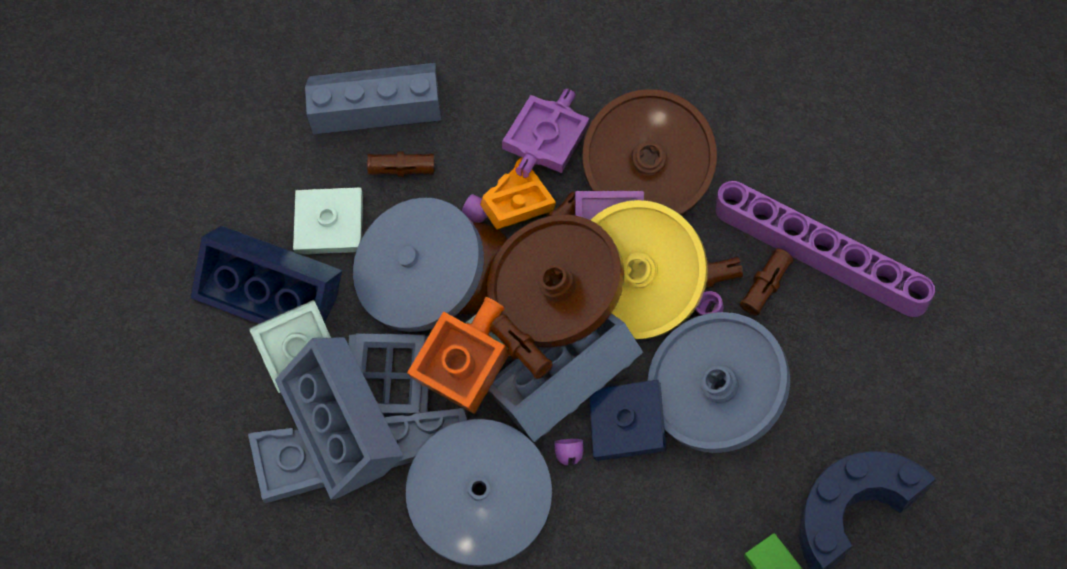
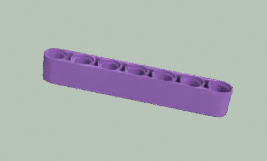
(829, 262)

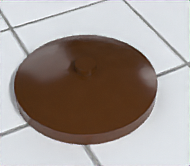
(652, 146)
(557, 279)

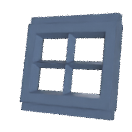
(417, 394)

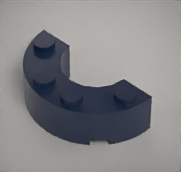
(850, 480)

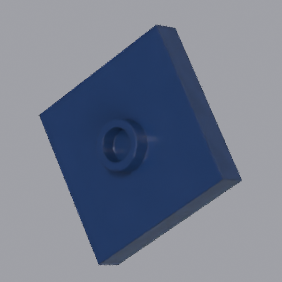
(627, 420)

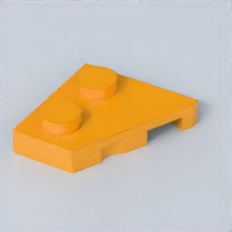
(516, 199)

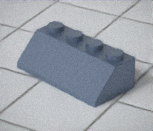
(372, 98)
(575, 375)
(337, 416)

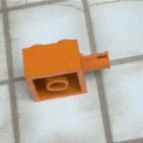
(461, 357)

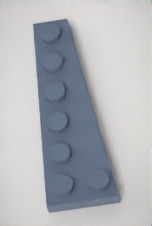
(288, 470)

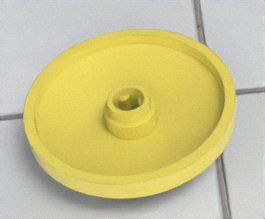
(661, 266)

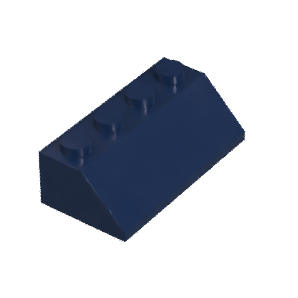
(259, 278)

